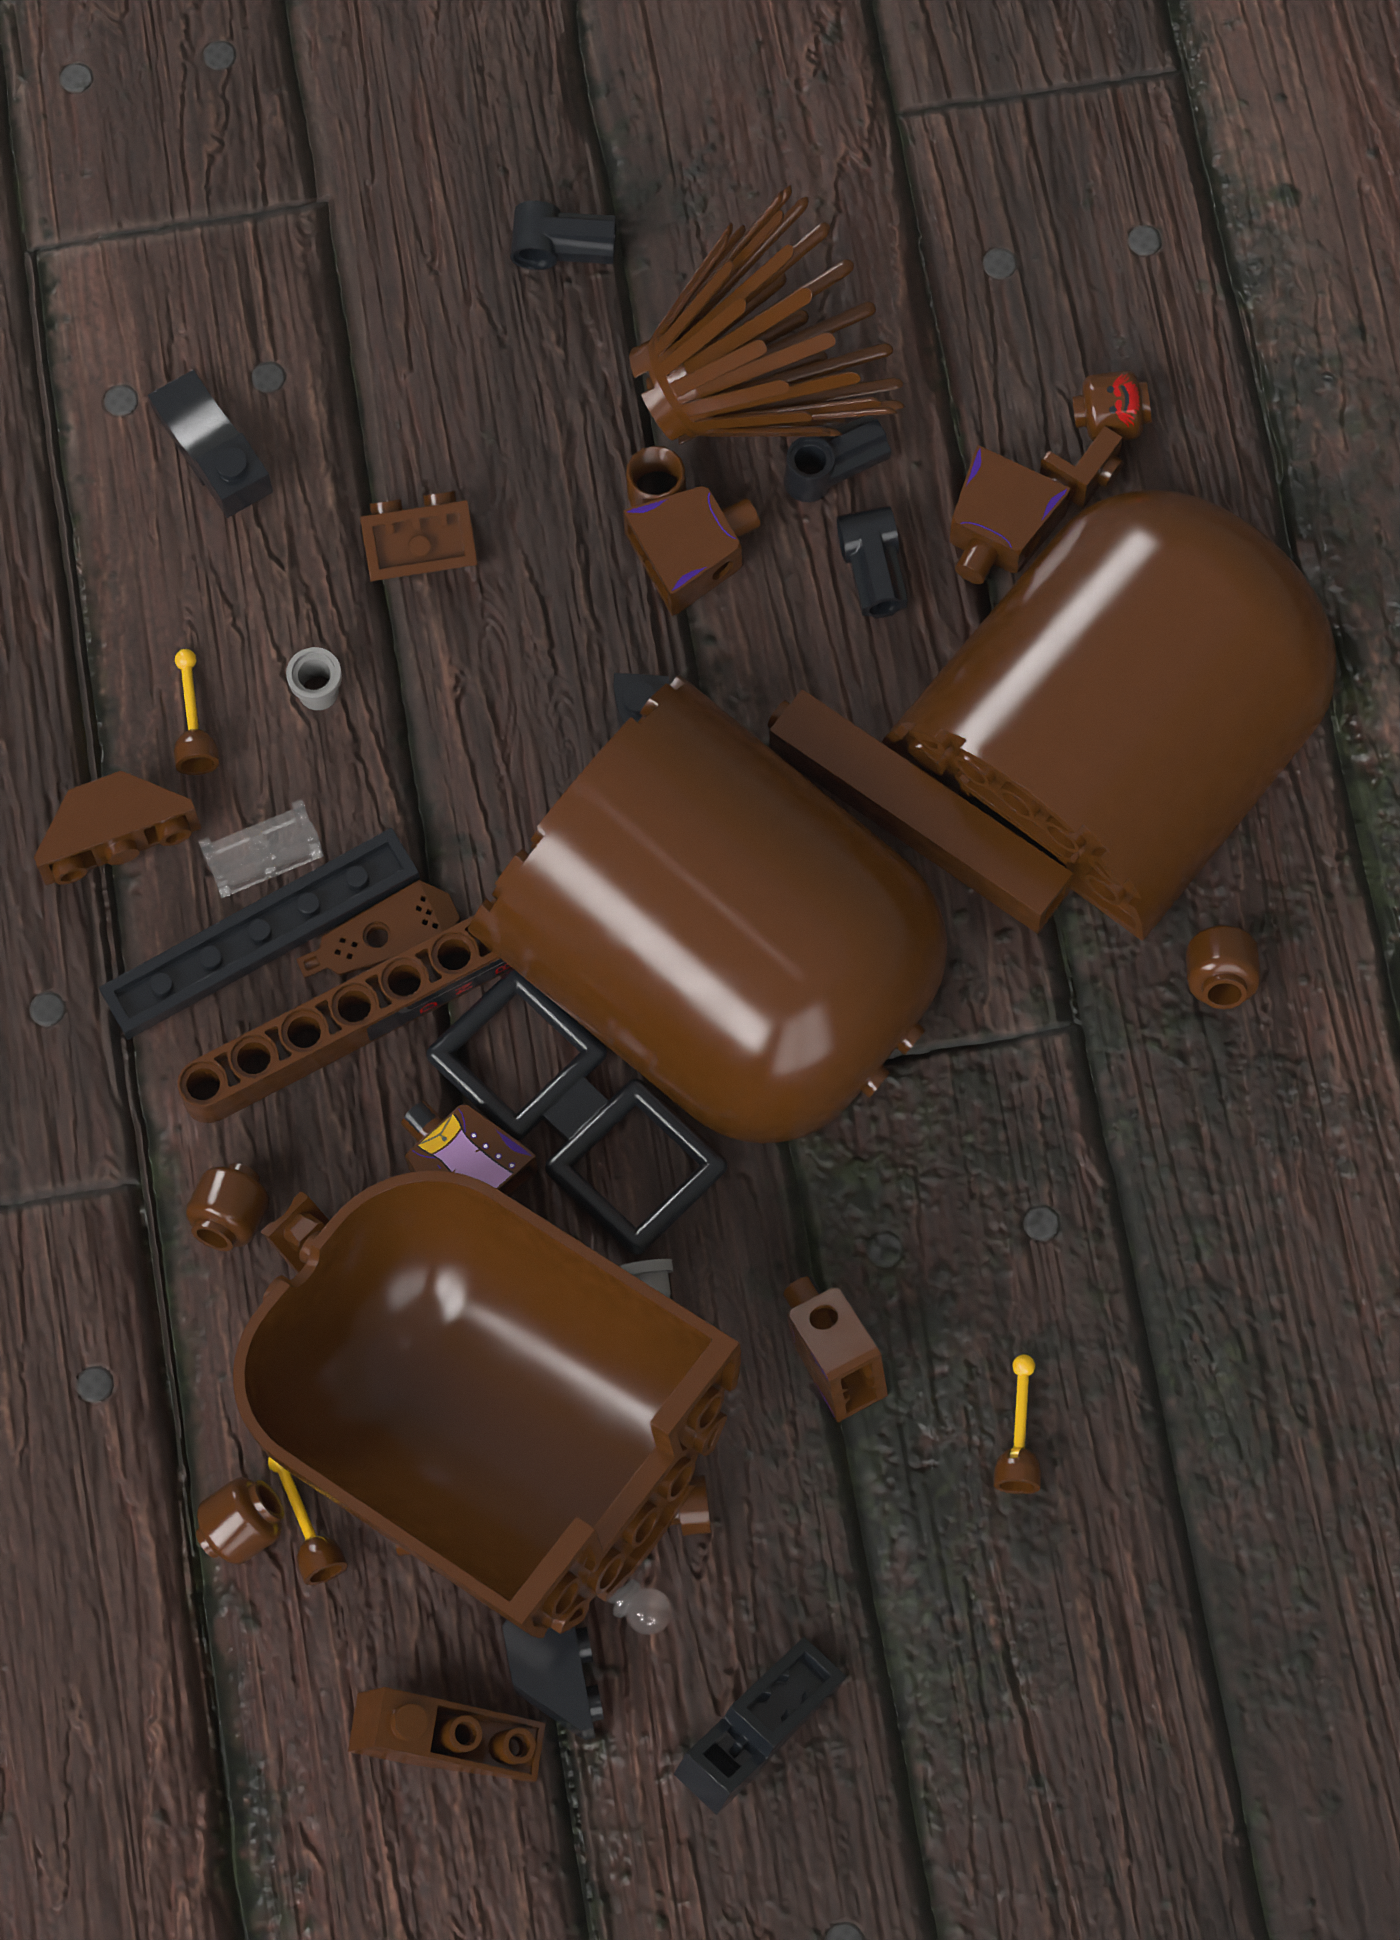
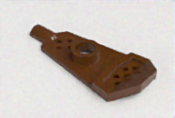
(396, 917)

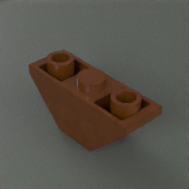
(110, 825)

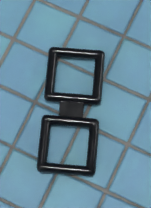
(577, 1112)

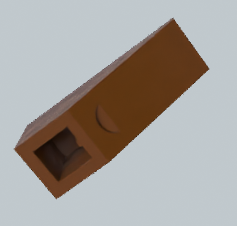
(445, 1735)

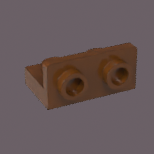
(418, 538)

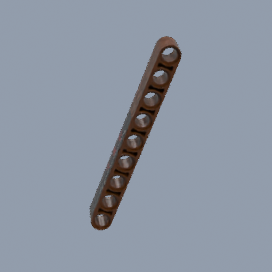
(337, 1035)

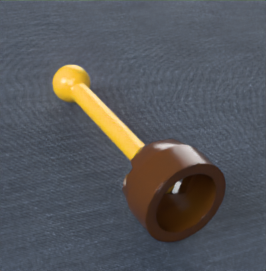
(195, 749)
(1018, 1468)
(318, 1556)

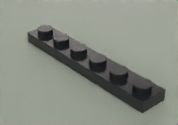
(259, 933)

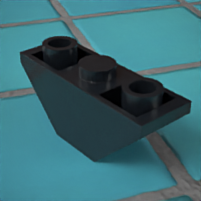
(552, 1676)

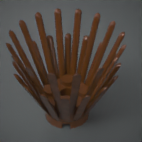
(739, 382)

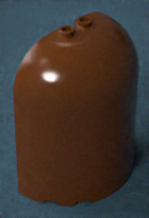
(1132, 695)
(721, 924)
(485, 1393)

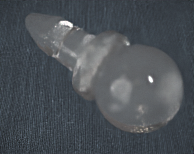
(645, 1609)

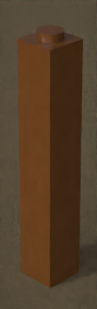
(919, 810)

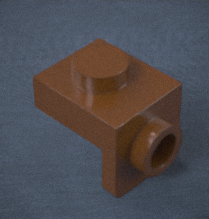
(1096, 467)

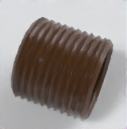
(650, 460)

